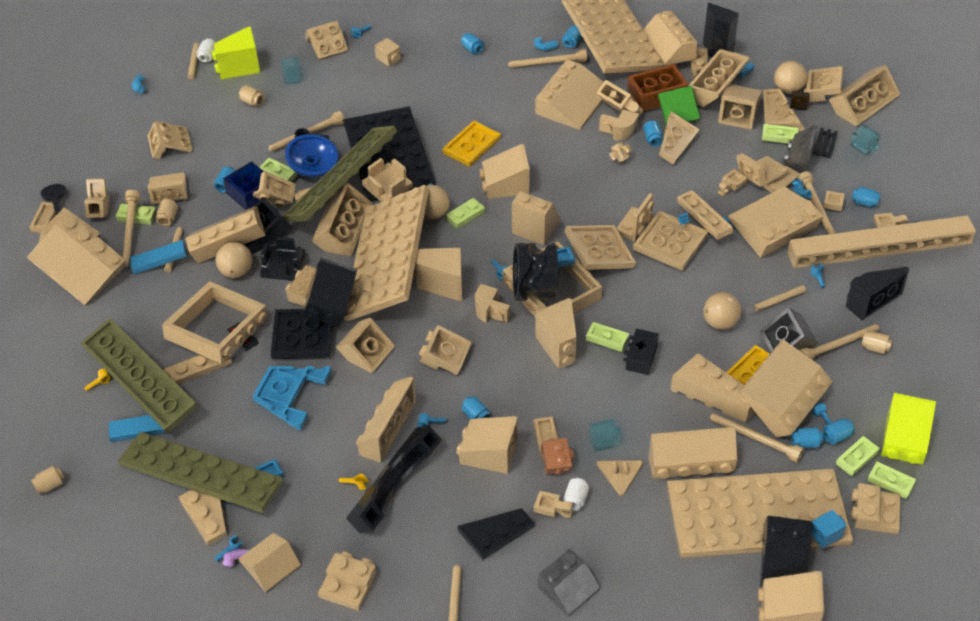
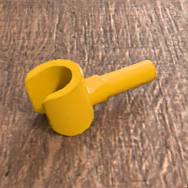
(103, 378)
(359, 480)

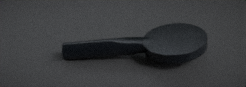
(54, 193)

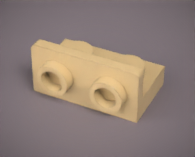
(275, 190)

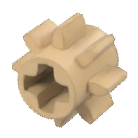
(620, 151)

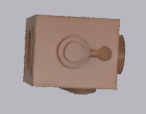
(556, 456)

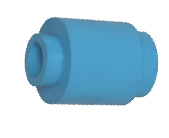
(571, 37)
(472, 43)
(653, 133)
(219, 182)
(865, 197)
(475, 408)
(838, 431)
(807, 437)

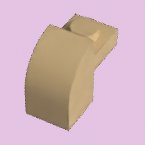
(620, 127)
(98, 200)
(488, 306)

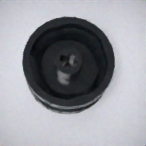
(535, 271)

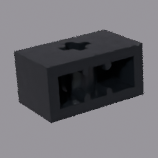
(641, 351)

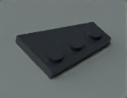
(495, 532)

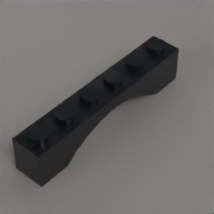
(373, 504)

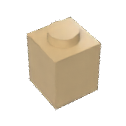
(388, 52)

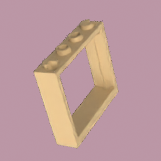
(583, 276)
(174, 326)

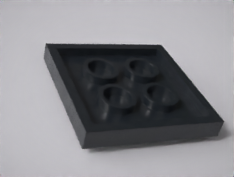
(299, 336)

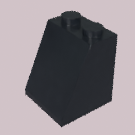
(329, 292)

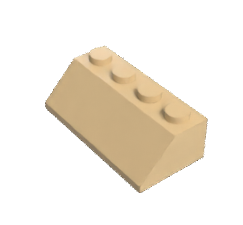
(671, 39)
(717, 76)
(865, 95)
(342, 221)
(238, 228)
(388, 420)
(693, 452)

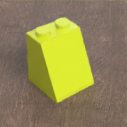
(236, 55)
(908, 428)

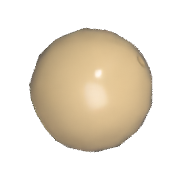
(790, 77)
(437, 203)
(234, 260)
(722, 310)

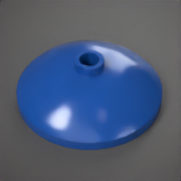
(311, 155)

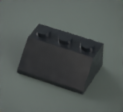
(719, 29)

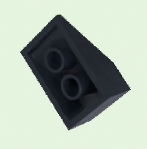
(273, 225)
(875, 290)
(785, 547)

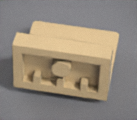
(326, 40)
(168, 135)
(760, 171)
(167, 187)
(637, 219)

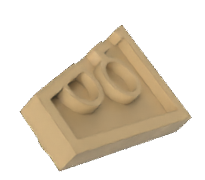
(777, 109)
(676, 137)
(206, 515)

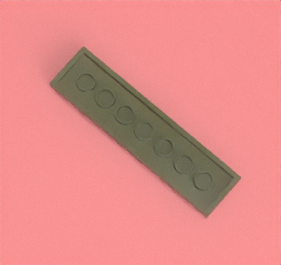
(339, 174)
(139, 375)
(201, 472)

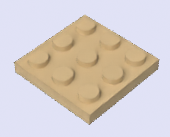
(669, 241)
(599, 247)

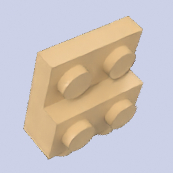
(824, 82)
(444, 350)
(875, 509)
(347, 580)

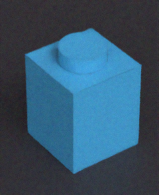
(828, 528)

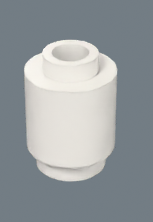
(205, 50)
(576, 493)

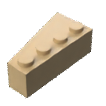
(712, 386)

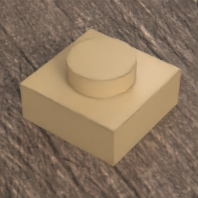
(833, 200)

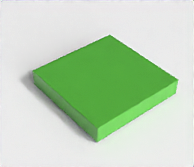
(680, 102)

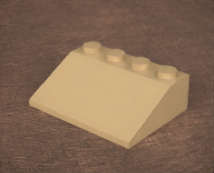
(570, 95)
(775, 220)
(77, 259)
(785, 388)

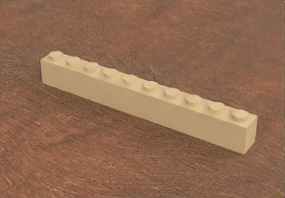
(881, 241)

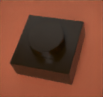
(799, 100)

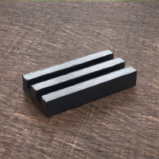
(827, 134)

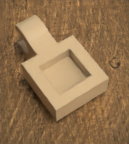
(731, 180)
(887, 219)
(550, 503)

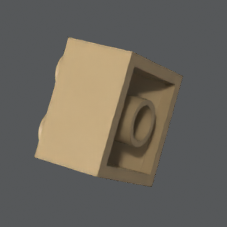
(365, 345)

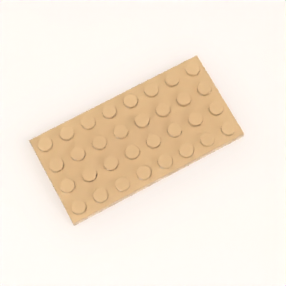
(613, 35)
(387, 253)
(730, 511)

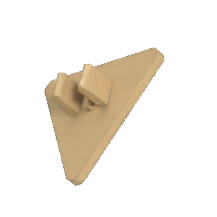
(620, 473)

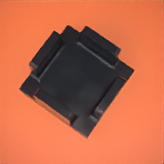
(281, 260)

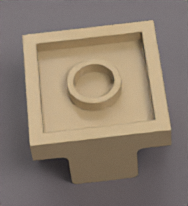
(386, 180)

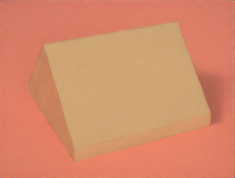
(270, 561)

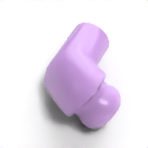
(230, 557)

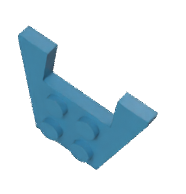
(280, 388)

